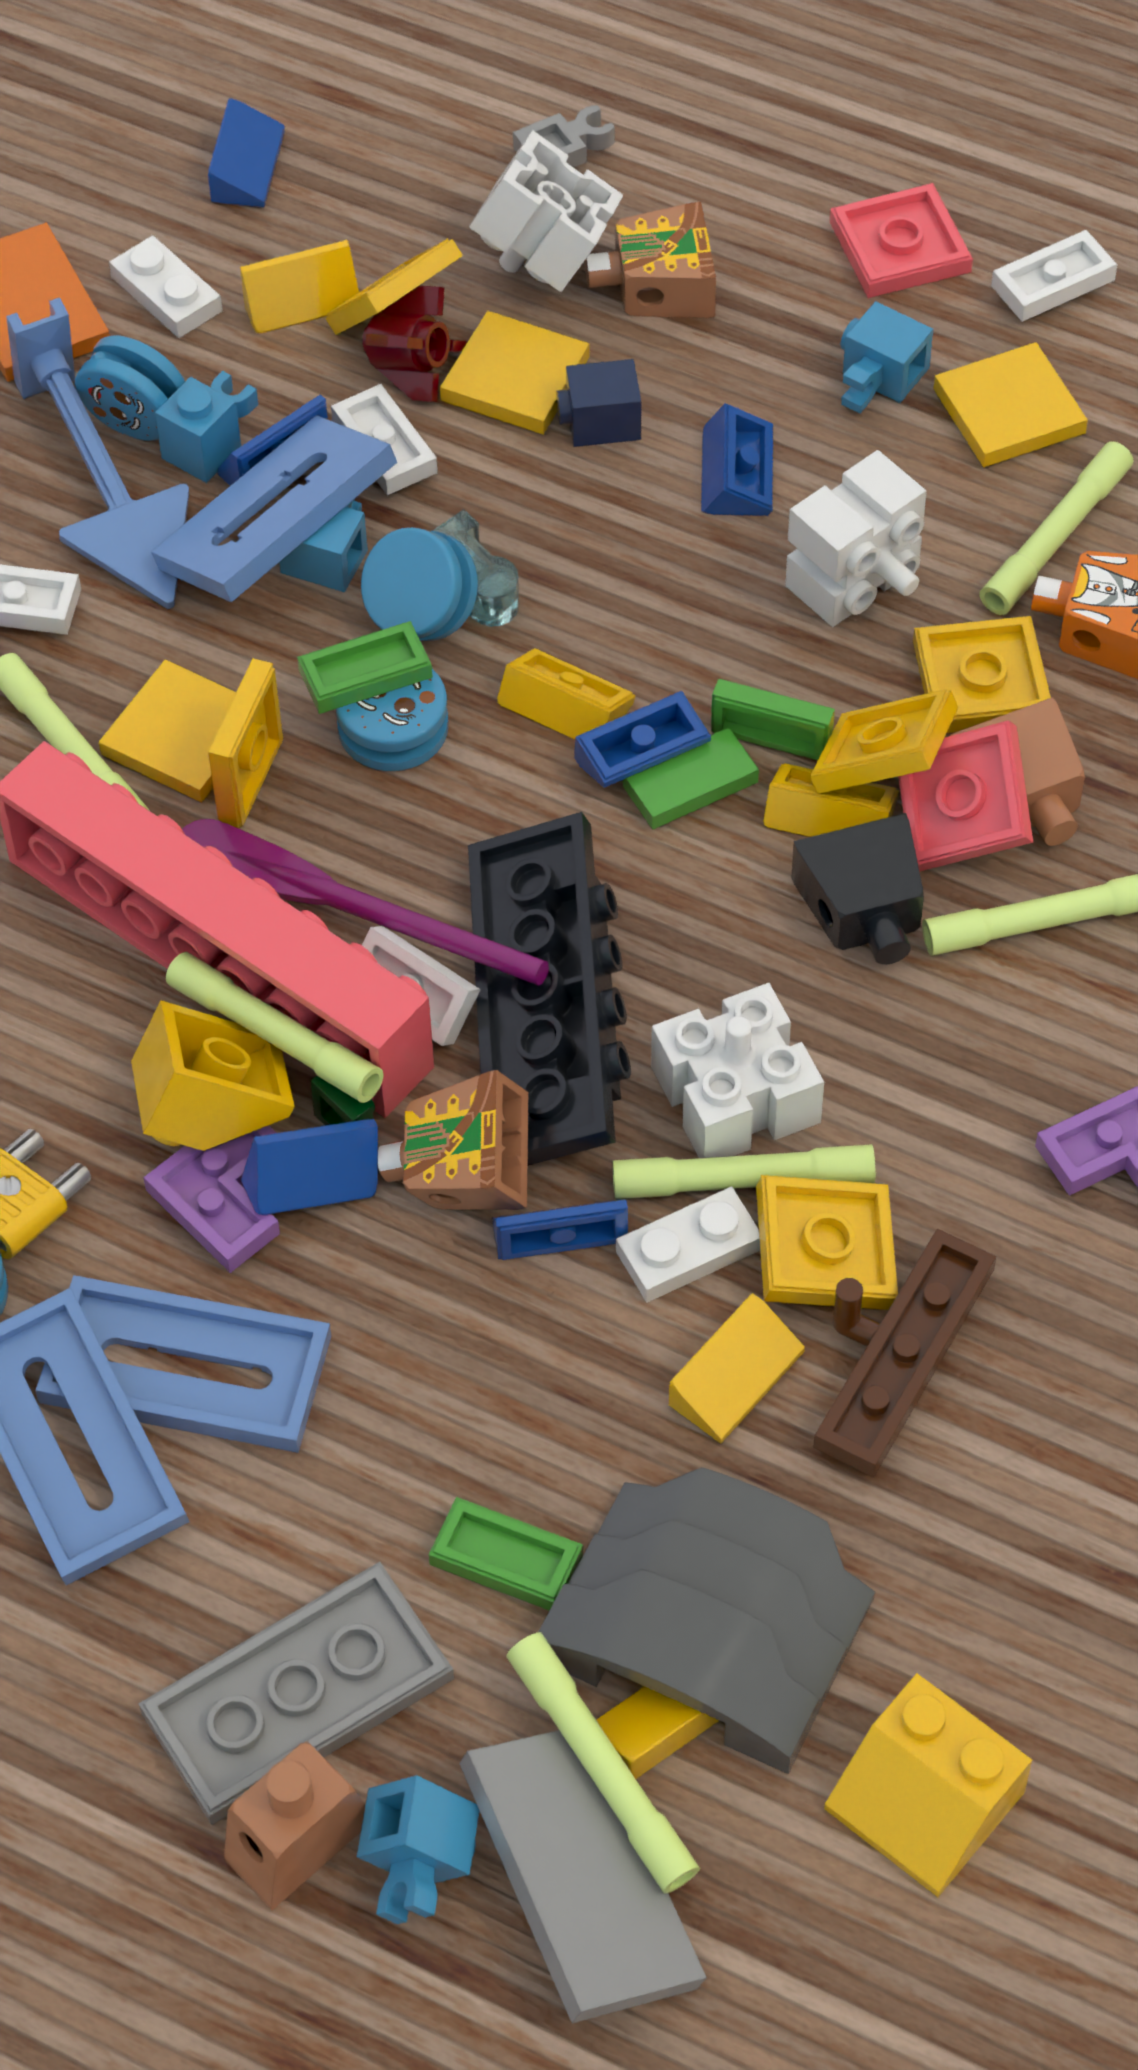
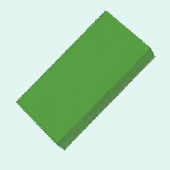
(364, 667)
(771, 719)
(692, 779)
(505, 1553)

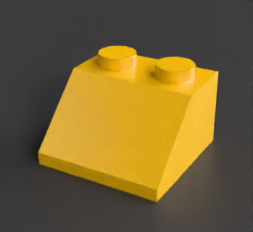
(206, 1079)
(929, 1784)

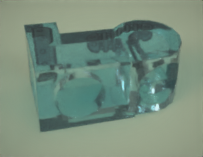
(497, 577)

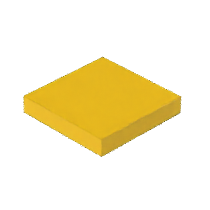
(393, 286)
(512, 371)
(1010, 404)
(985, 664)
(170, 729)
(884, 741)
(246, 744)
(825, 1233)

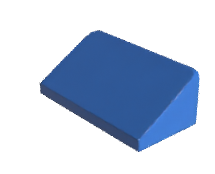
(244, 156)
(258, 448)
(737, 464)
(640, 740)
(312, 1167)
(560, 1229)

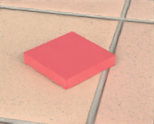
(900, 240)
(969, 798)

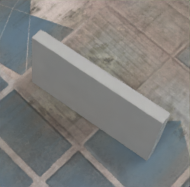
(303, 1679)
(579, 1880)

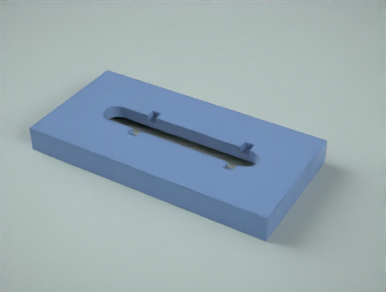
(228, 570)
(210, 1331)
(142, 1494)

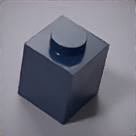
(601, 403)

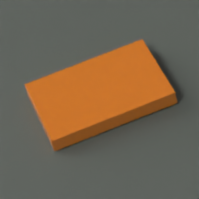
(32, 275)

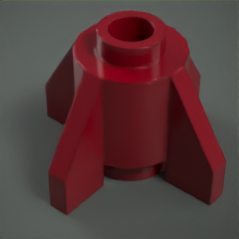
(409, 342)

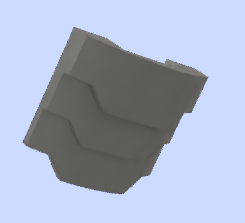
(715, 1605)

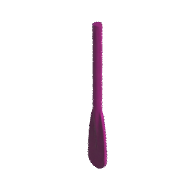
(305, 883)

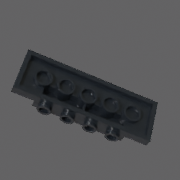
(560, 1036)

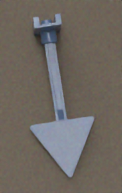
(130, 528)

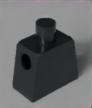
(863, 885)

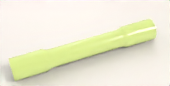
(1022, 568)
(32, 699)
(979, 926)
(327, 1059)
(669, 1176)
(646, 1827)

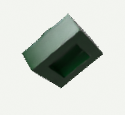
(337, 1107)

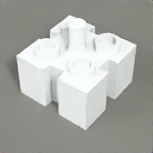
(545, 213)
(856, 539)
(737, 1073)

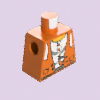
(1096, 610)

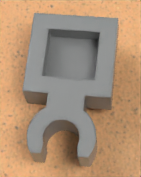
(572, 136)

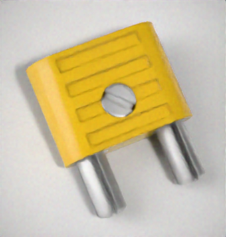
(27, 1199)

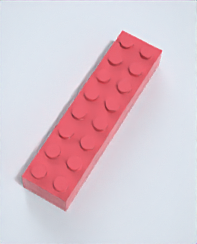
(177, 897)

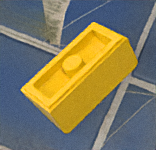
(298, 286)
(561, 694)
(798, 808)
(734, 1369)
(651, 1728)

